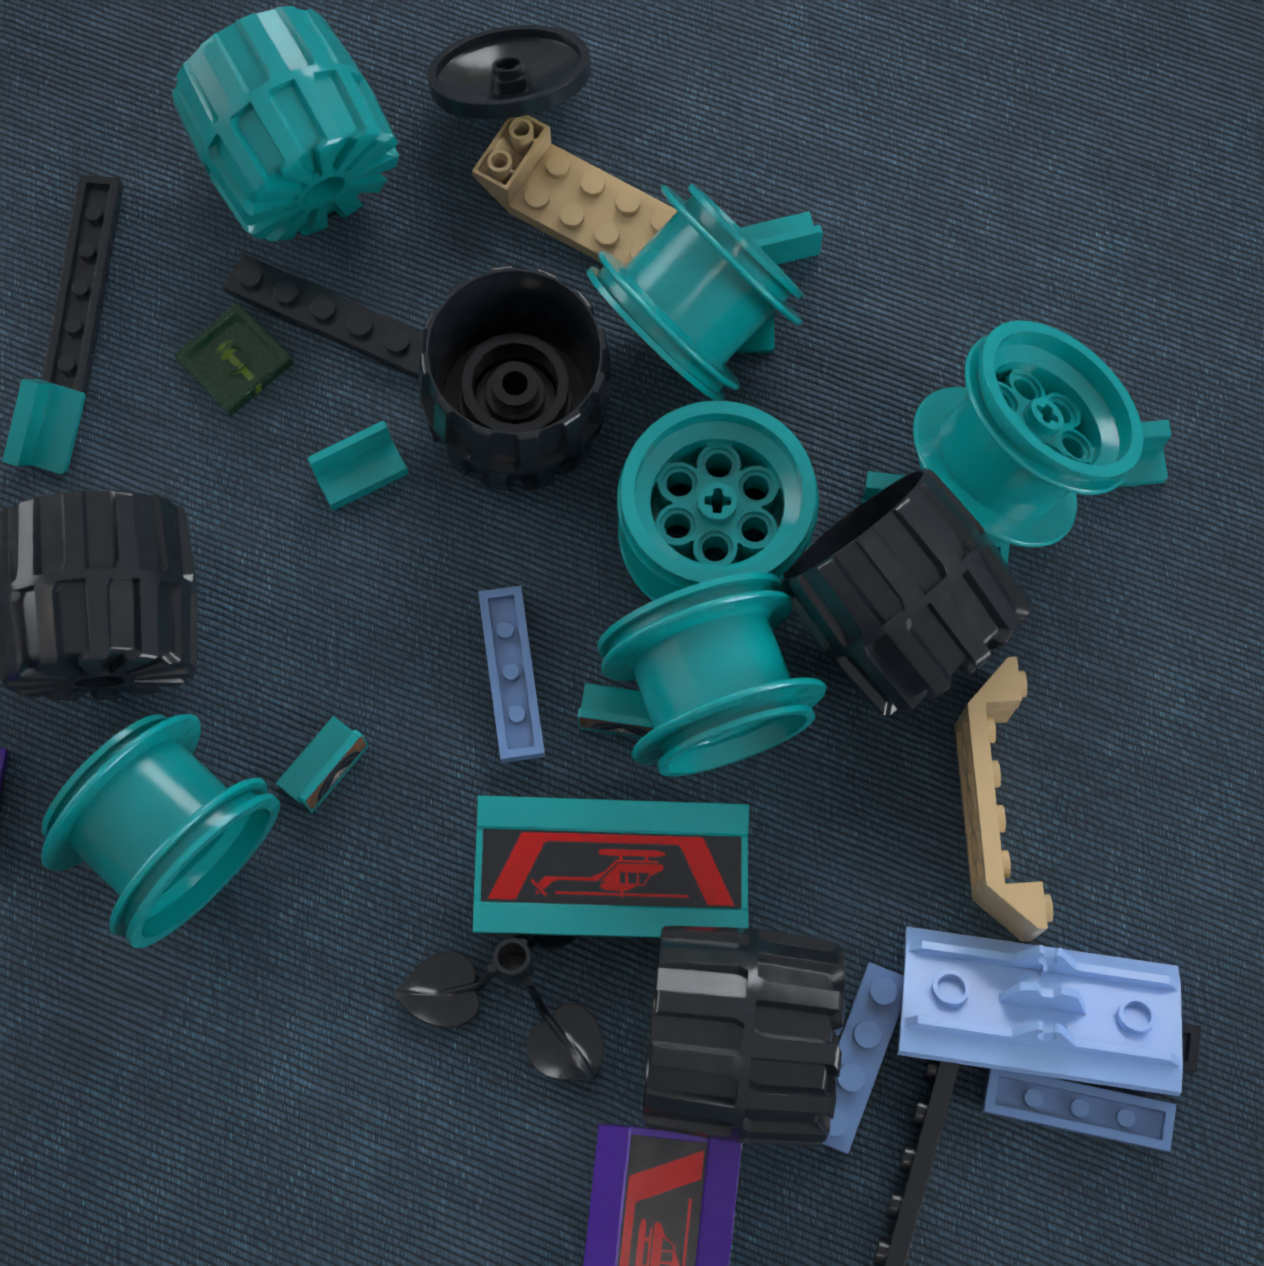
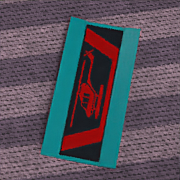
(608, 866)

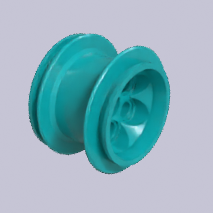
(697, 291)
(1029, 432)
(685, 450)
(711, 673)
(156, 826)

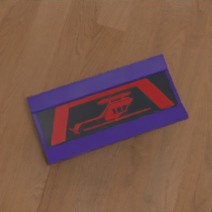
(661, 1198)

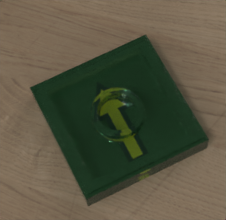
(233, 359)

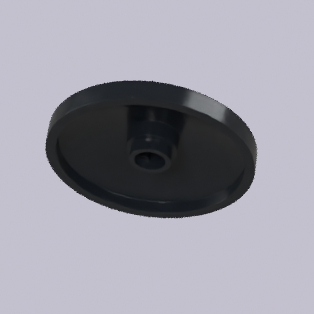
(509, 72)

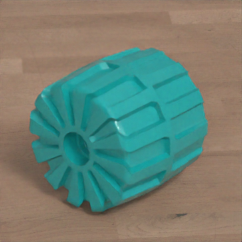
(284, 122)

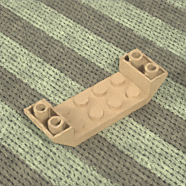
(567, 193)
(1016, 906)

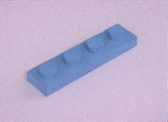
(511, 674)
(863, 1049)
(1080, 1109)

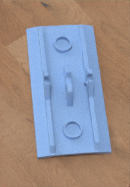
(1041, 1011)

